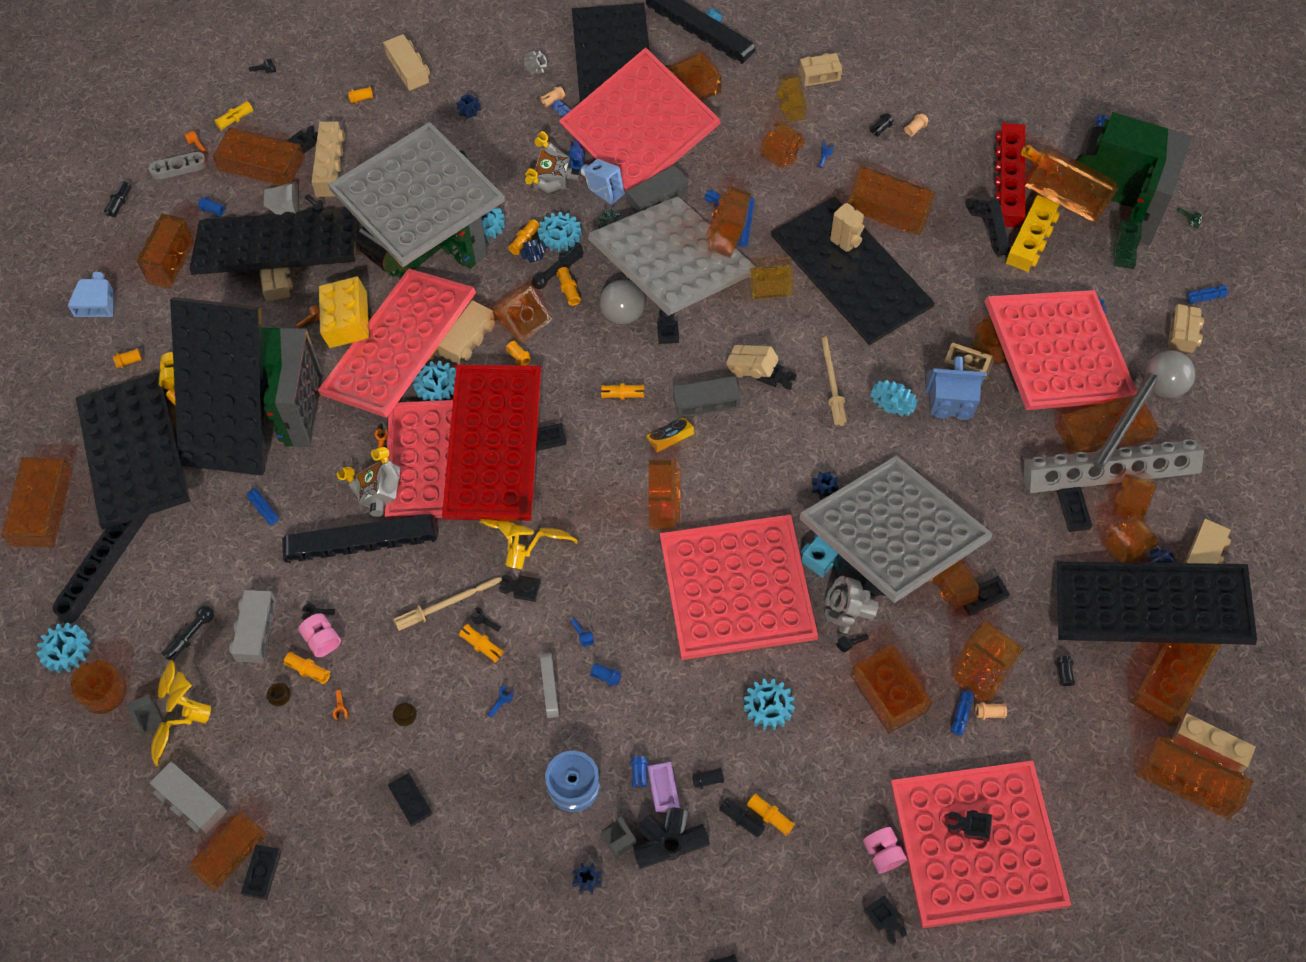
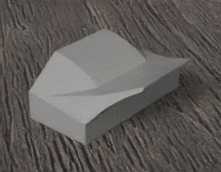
(282, 198)

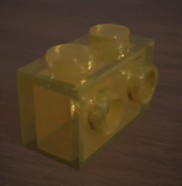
(792, 99)
(771, 281)

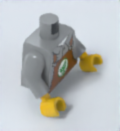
(552, 167)
(376, 484)

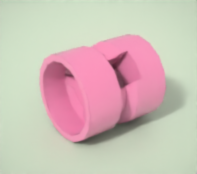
(319, 635)
(886, 858)

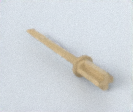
(836, 402)
(418, 615)

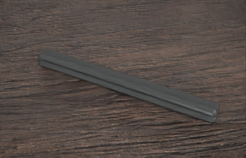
(1125, 421)

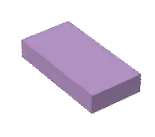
(663, 787)

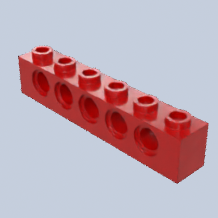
(1011, 173)

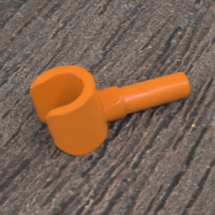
(192, 138)
(314, 316)
(381, 440)
(340, 707)

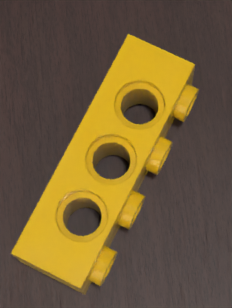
(1032, 234)

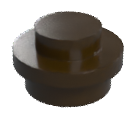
(278, 694)
(404, 714)

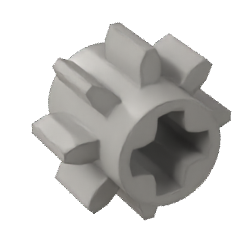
(535, 62)

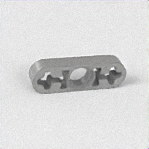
(171, 162)
(549, 685)

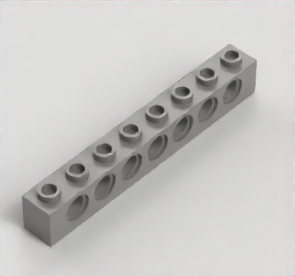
(1143, 461)

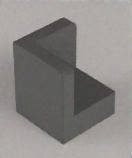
(144, 714)
(619, 838)

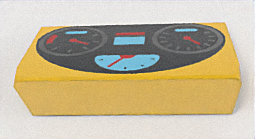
(670, 434)

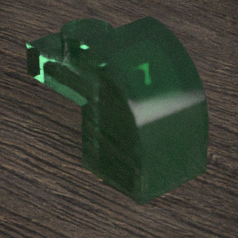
(1126, 244)

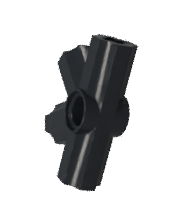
(673, 831)

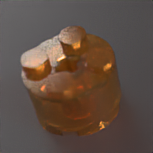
(782, 145)
(987, 341)
(1134, 497)
(1129, 540)
(98, 687)

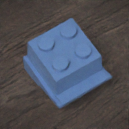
(954, 391)

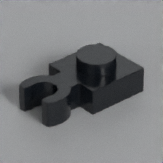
(306, 139)
(667, 329)
(779, 376)
(524, 588)
(975, 825)
(883, 916)

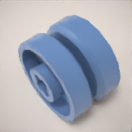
(585, 779)

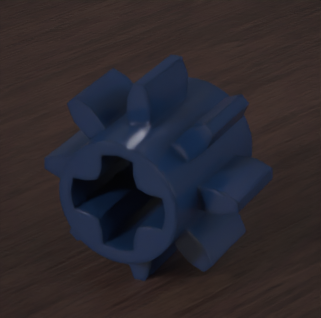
(468, 106)
(532, 250)
(825, 484)
(1161, 555)
(589, 885)

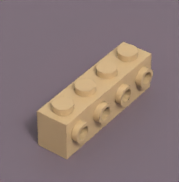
(327, 157)

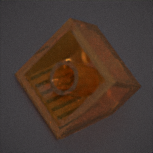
(522, 313)

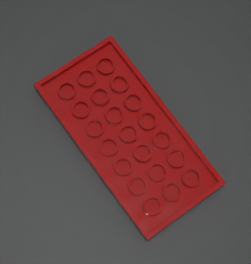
(492, 443)

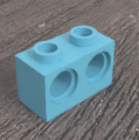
(821, 548)

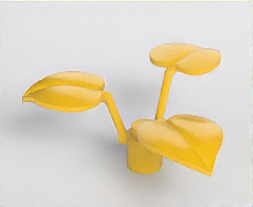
(517, 551)
(192, 710)

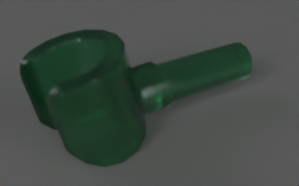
(1195, 219)

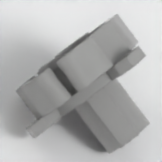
(849, 602)

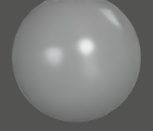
(622, 302)
(1174, 372)

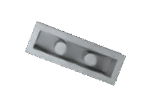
(252, 626)
(187, 798)

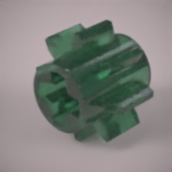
(606, 216)

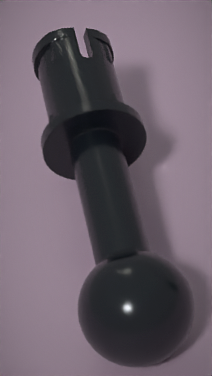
(540, 281)
(203, 615)

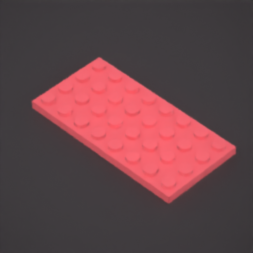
(399, 344)

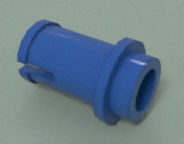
(207, 204)
(606, 674)
(639, 771)

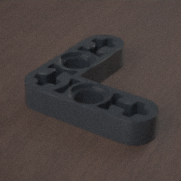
(991, 210)

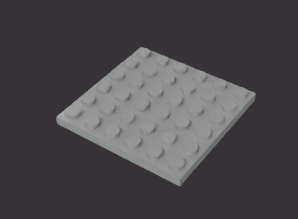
(416, 193)
(669, 255)
(895, 528)

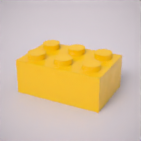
(343, 312)

